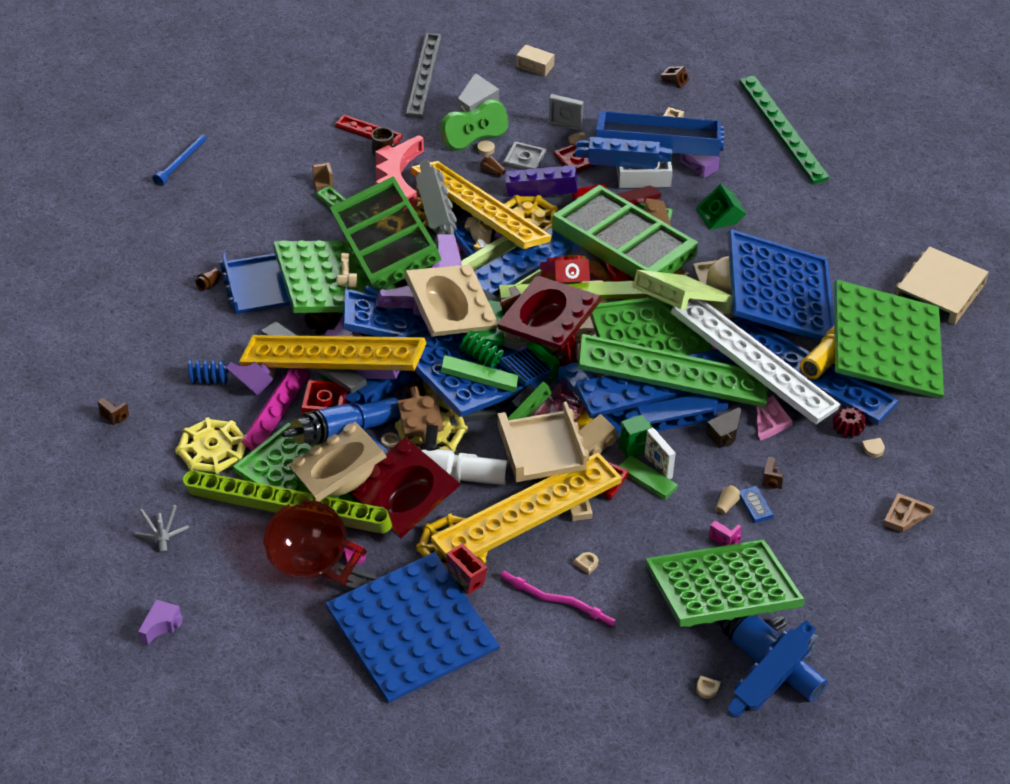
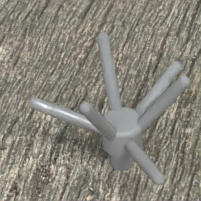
(161, 535)

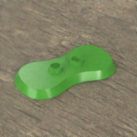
(464, 128)

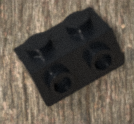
(511, 404)

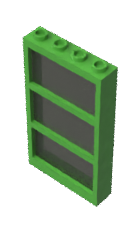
(385, 233)
(623, 234)

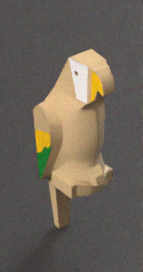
(479, 232)

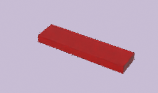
(361, 128)

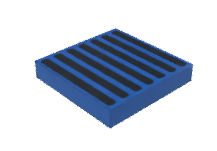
(526, 366)

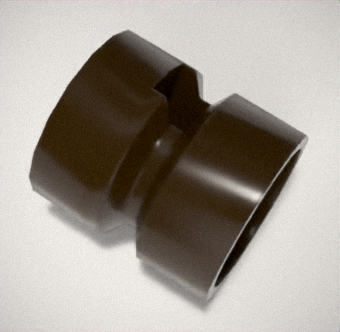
(381, 137)
(321, 320)

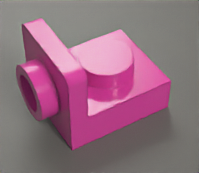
(723, 535)

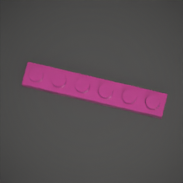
(275, 408)

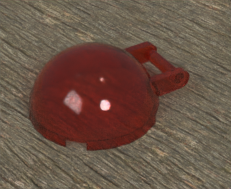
(309, 542)

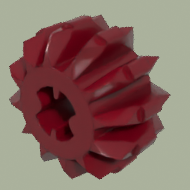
(849, 422)

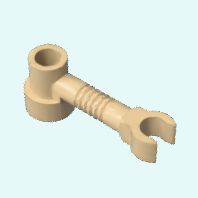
(346, 278)

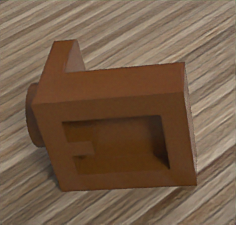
(677, 74)
(111, 412)
(771, 477)

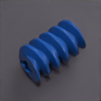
(208, 372)

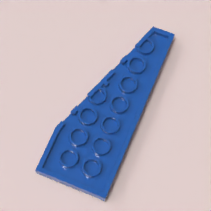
(364, 317)

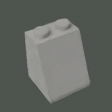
(475, 93)

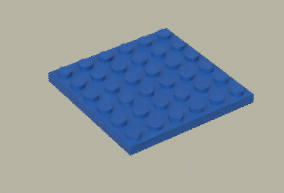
(780, 285)
(458, 393)
(411, 627)

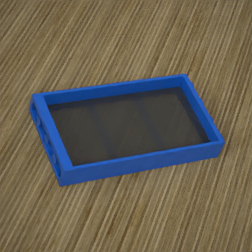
(675, 133)

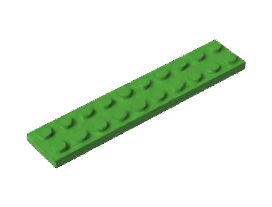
(670, 370)

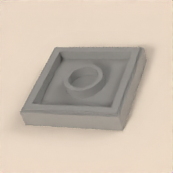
(565, 112)
(524, 156)

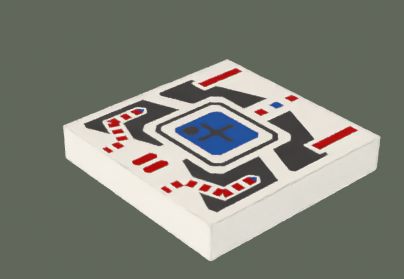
(659, 453)

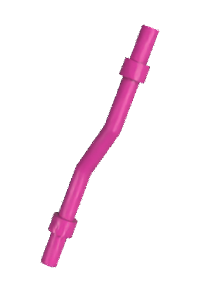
(594, 613)

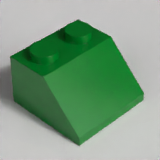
(720, 208)

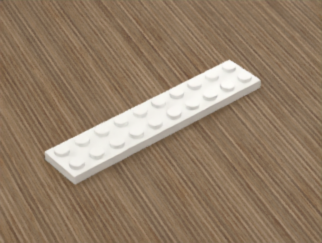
(757, 360)

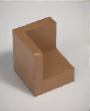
(322, 176)

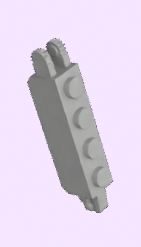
(435, 199)

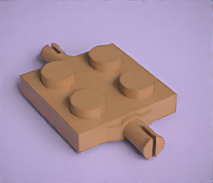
(418, 413)

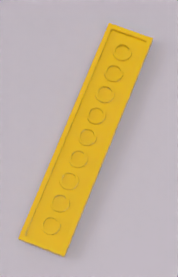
(489, 209)
(334, 352)
(528, 508)

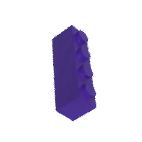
(542, 181)

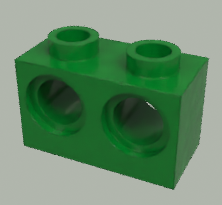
(634, 435)

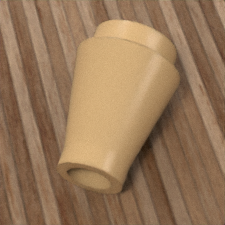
(728, 497)

